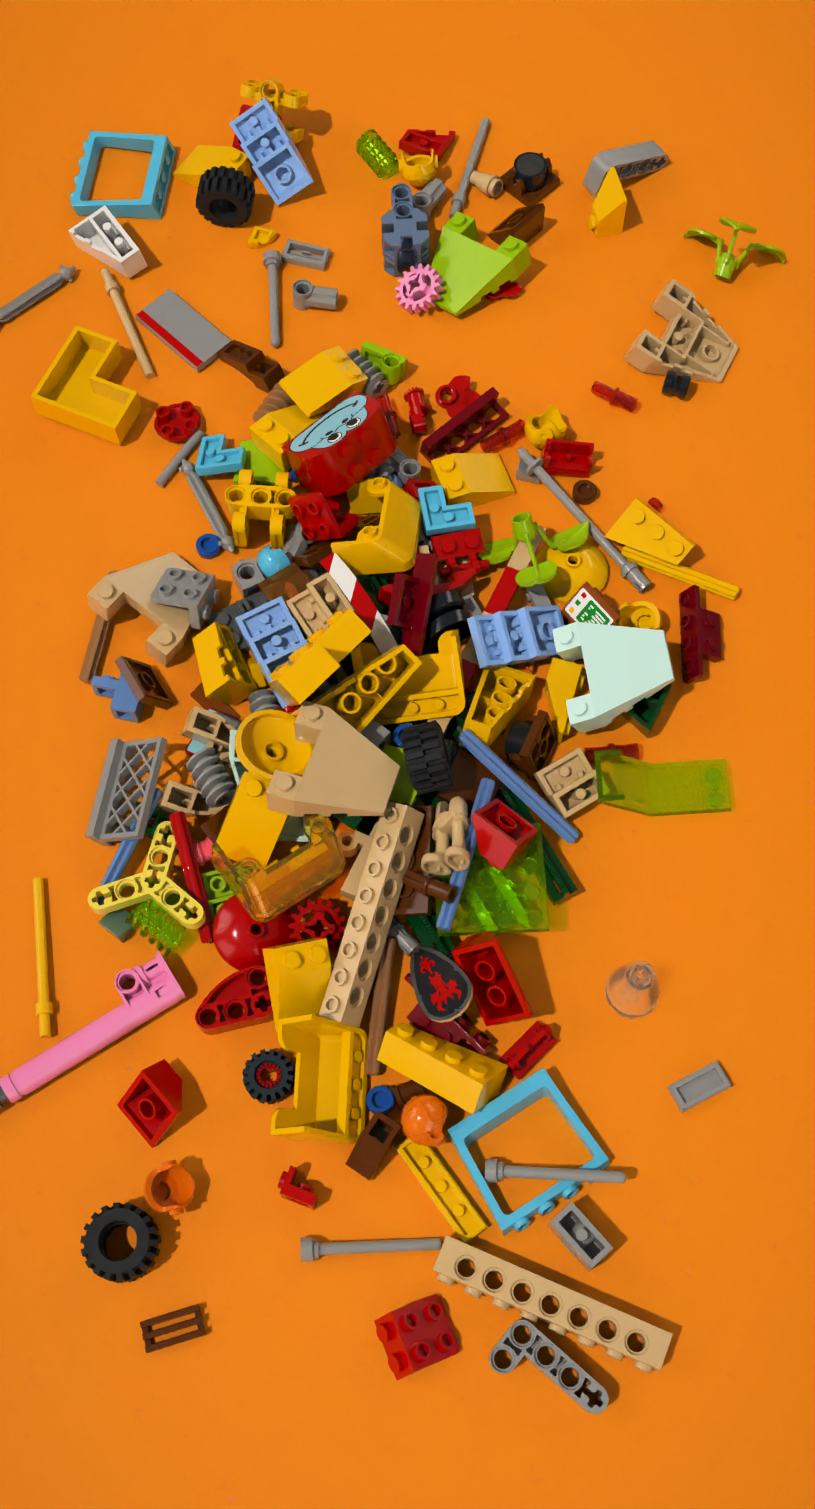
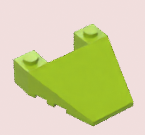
(471, 267)

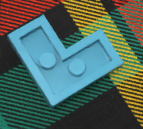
(216, 459)
(439, 517)

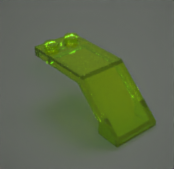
(661, 787)

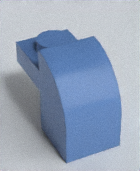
(124, 703)

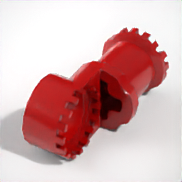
(417, 410)

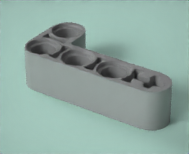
(628, 162)
(553, 1370)

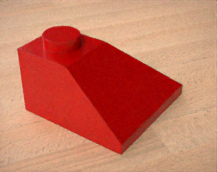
(501, 833)
(153, 1101)

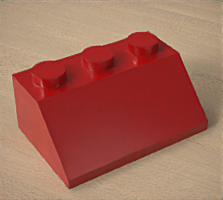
(493, 979)

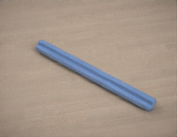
(518, 786)
(458, 878)

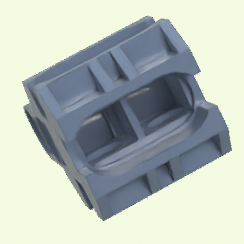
(404, 233)

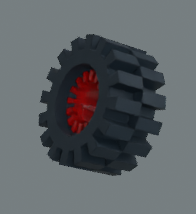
(271, 1062)

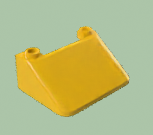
(431, 690)

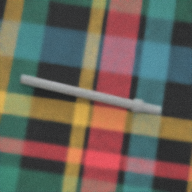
(459, 198)

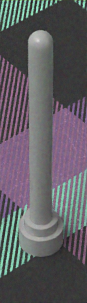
(272, 262)
(497, 1171)
(312, 1248)

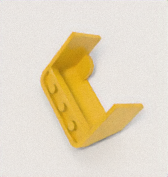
(391, 544)

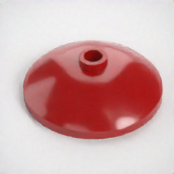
(234, 936)

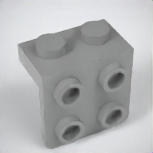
(188, 590)

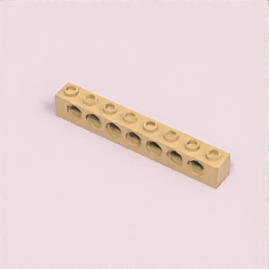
(371, 914)
(654, 1339)

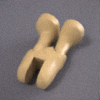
(449, 824)

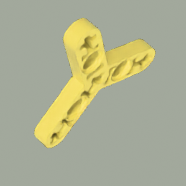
(145, 892)

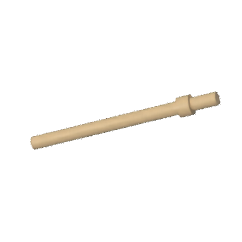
(113, 291)

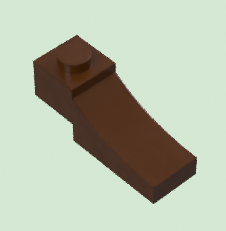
(252, 364)

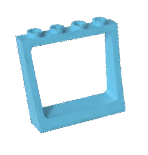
(156, 184)
(498, 1112)

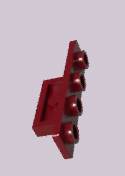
(412, 601)
(699, 635)
(451, 1031)

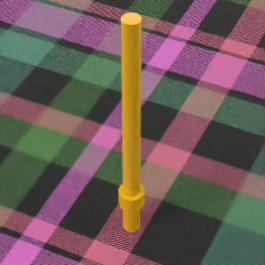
(44, 1007)

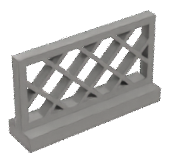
(115, 786)

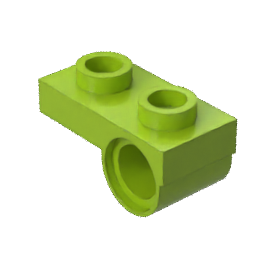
(387, 361)

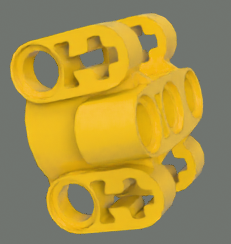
(289, 98)
(274, 509)

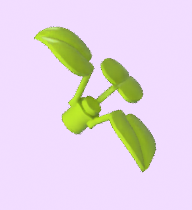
(726, 262)
(525, 531)

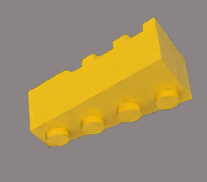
(371, 687)
(497, 701)
(442, 1066)

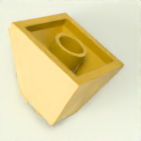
(608, 207)

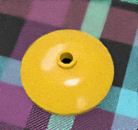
(589, 568)
(272, 734)

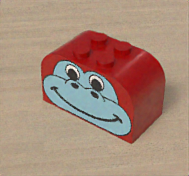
(341, 446)

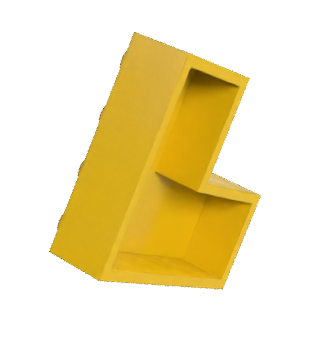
(79, 388)
(319, 659)

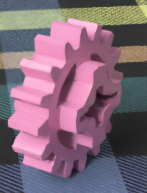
(419, 289)

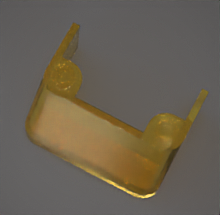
(289, 880)

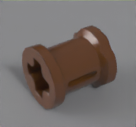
(405, 1091)

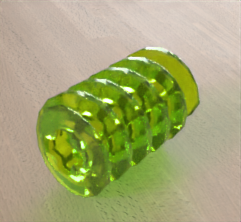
(377, 154)
(156, 927)

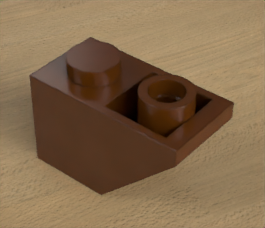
(373, 1145)

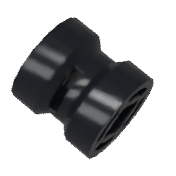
(676, 384)

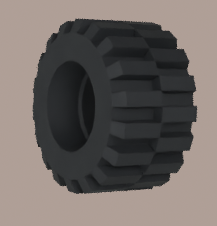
(225, 196)
(427, 757)
(97, 1235)

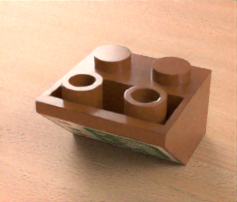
(589, 607)

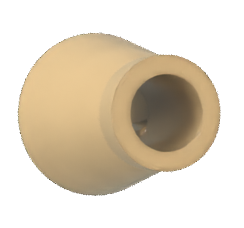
(489, 184)

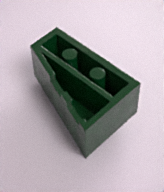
(646, 711)

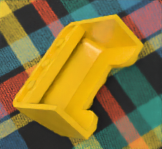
(328, 1081)

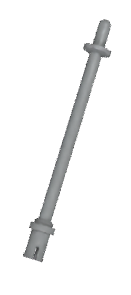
(628, 569)

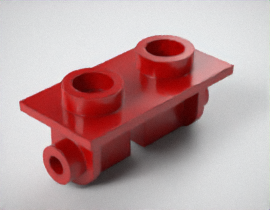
(528, 1049)

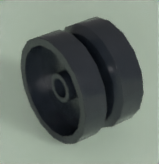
(446, 614)

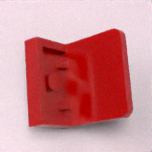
(318, 519)
(417, 1336)

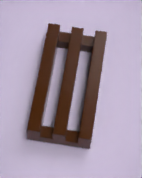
(147, 1335)

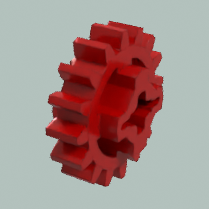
(317, 914)

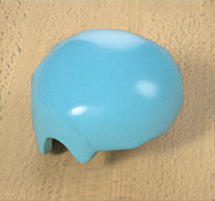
(271, 561)

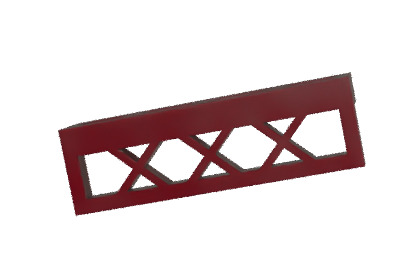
(462, 420)

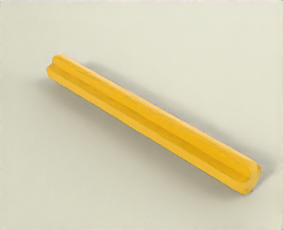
(681, 573)

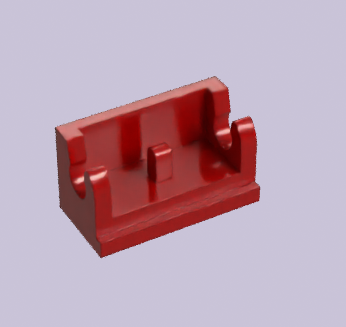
(567, 458)

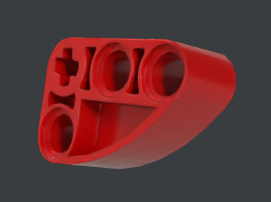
(233, 993)

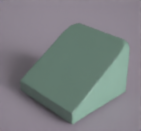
(115, 924)

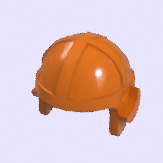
(423, 1120)
(169, 1188)

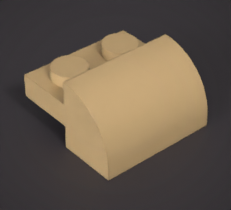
(317, 604)
(568, 783)

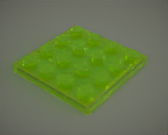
(500, 899)

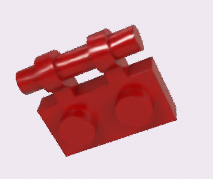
(459, 545)

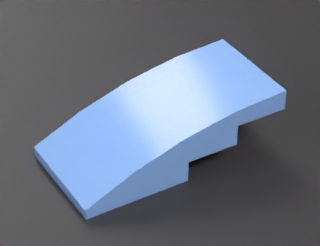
(271, 151)
(515, 635)
(272, 637)

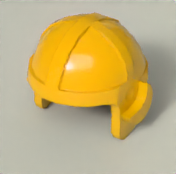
(418, 169)
(545, 426)
(640, 615)

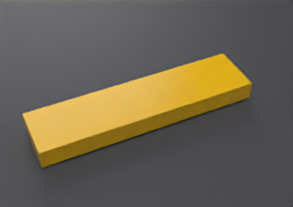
(442, 1190)

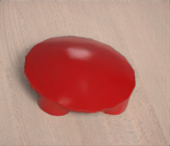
(177, 421)

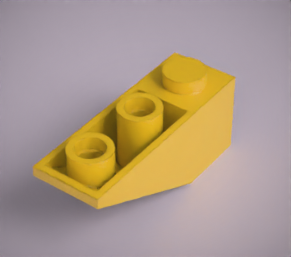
(560, 686)

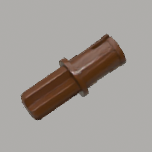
(430, 886)

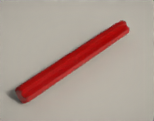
(191, 871)

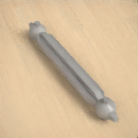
(36, 293)
(208, 506)

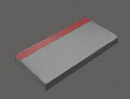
(183, 330)

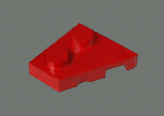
(421, 142)

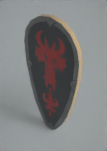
(439, 985)

